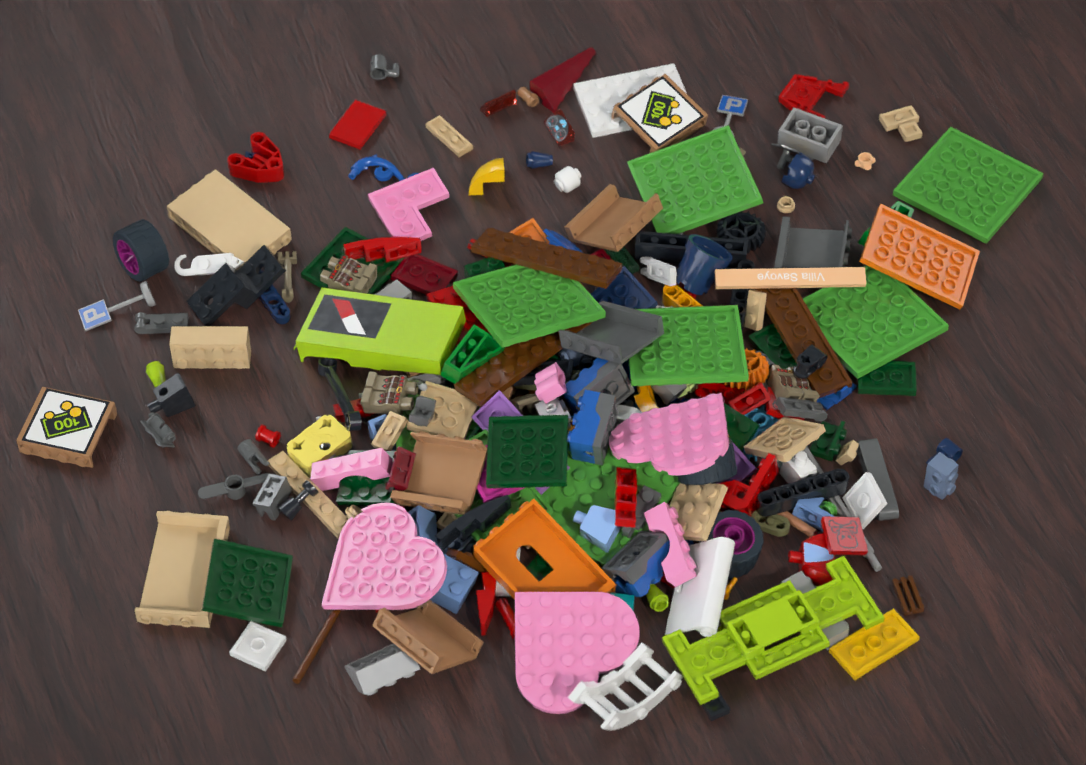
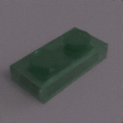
(625, 258)

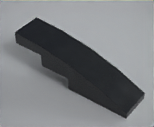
(478, 518)

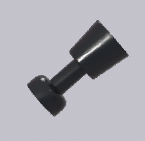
(293, 505)

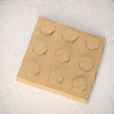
(451, 412)
(785, 439)
(697, 508)

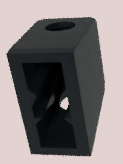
(171, 397)

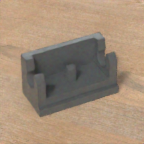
(271, 495)

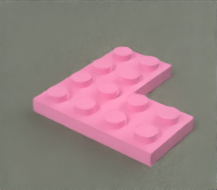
(400, 204)

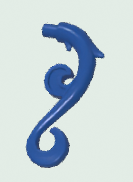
(380, 175)

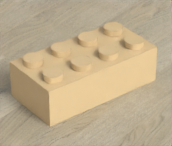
(210, 347)

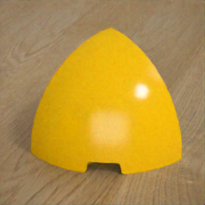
(489, 172)

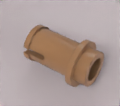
(528, 97)

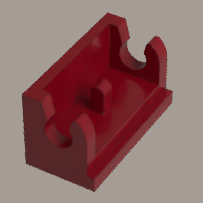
(401, 469)

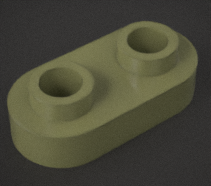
(772, 524)

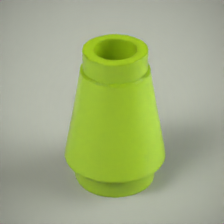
(156, 373)
(657, 599)

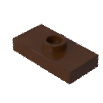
(467, 559)

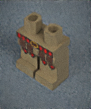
(349, 275)
(787, 385)
(388, 394)

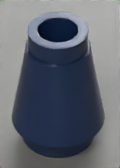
(538, 160)

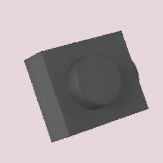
(423, 411)

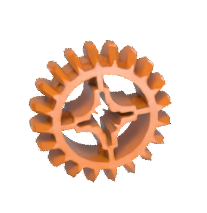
(757, 370)

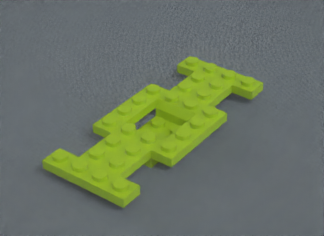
(768, 619)

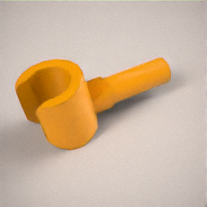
(729, 587)

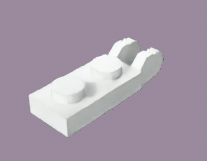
(659, 271)

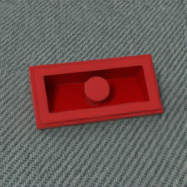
(749, 399)

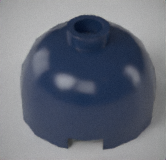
(799, 172)

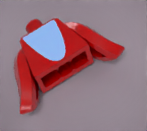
(812, 559)

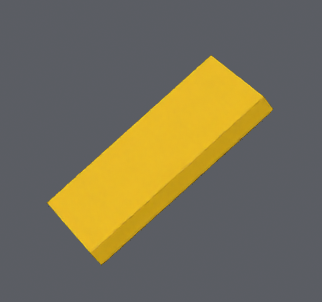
(874, 646)

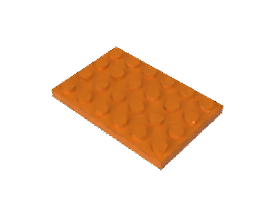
(920, 256)

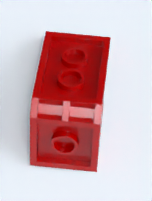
(747, 501)

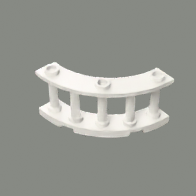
(593, 693)

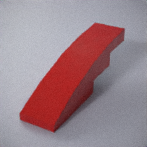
(388, 247)
(625, 497)
(486, 601)

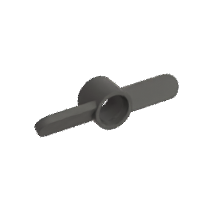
(232, 480)

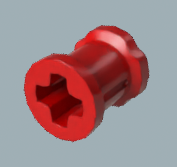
(267, 436)

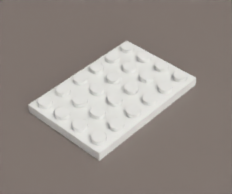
(600, 95)

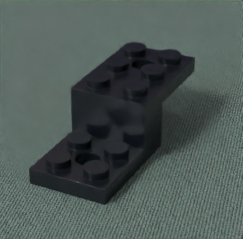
(235, 285)

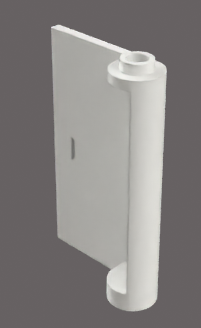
(700, 600)

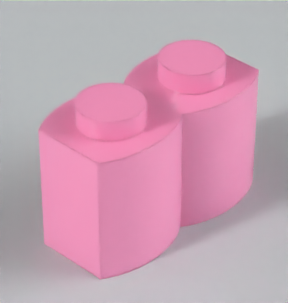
(550, 383)

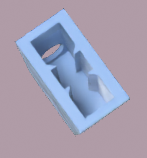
(598, 526)

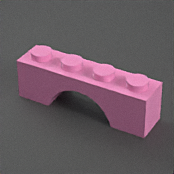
(371, 464)
(678, 564)

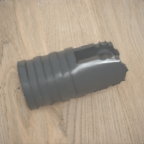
(252, 455)

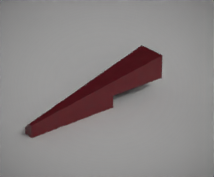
(556, 82)

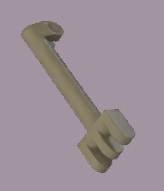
(287, 292)

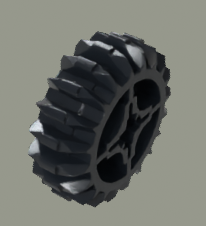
(743, 227)

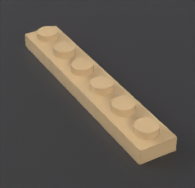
(320, 504)

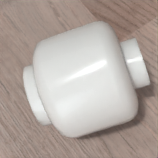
(567, 179)

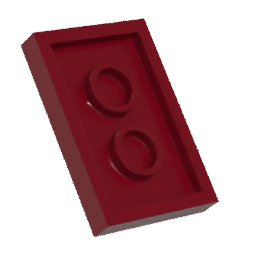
(424, 274)

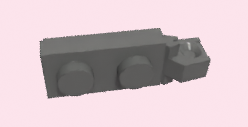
(645, 500)

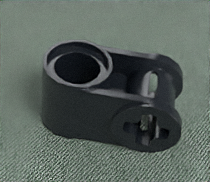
(809, 362)

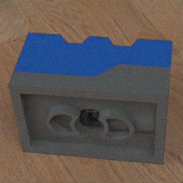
(602, 377)
(592, 427)
(638, 563)

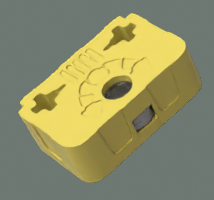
(319, 442)

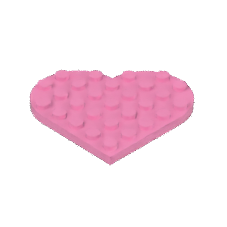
(674, 437)
(383, 563)
(568, 641)

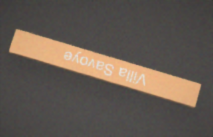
(790, 278)

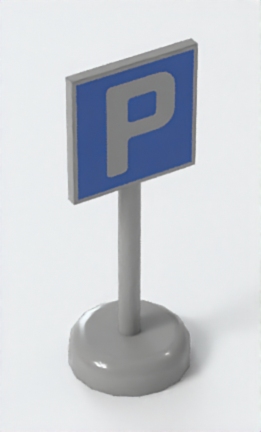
(731, 105)
(98, 313)

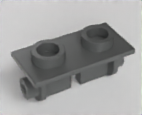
(163, 436)

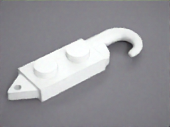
(207, 264)

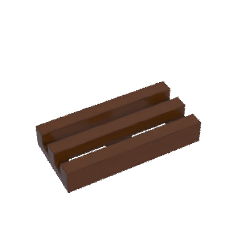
(920, 608)

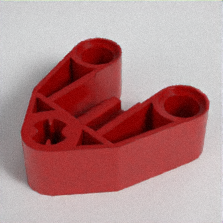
(265, 165)

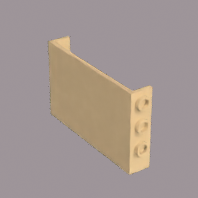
(227, 219)
(180, 569)

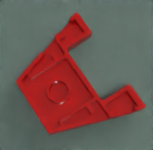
(805, 91)

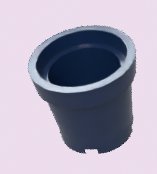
(699, 263)

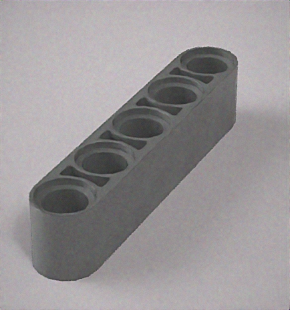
(873, 462)

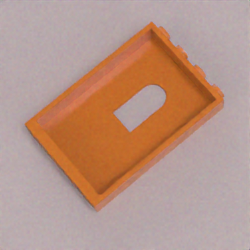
(536, 528)

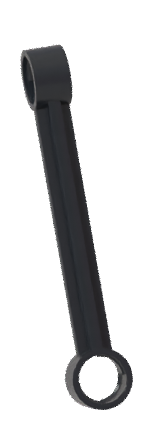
(328, 367)

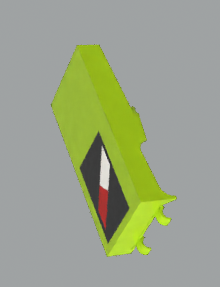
(380, 331)

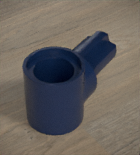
(949, 449)

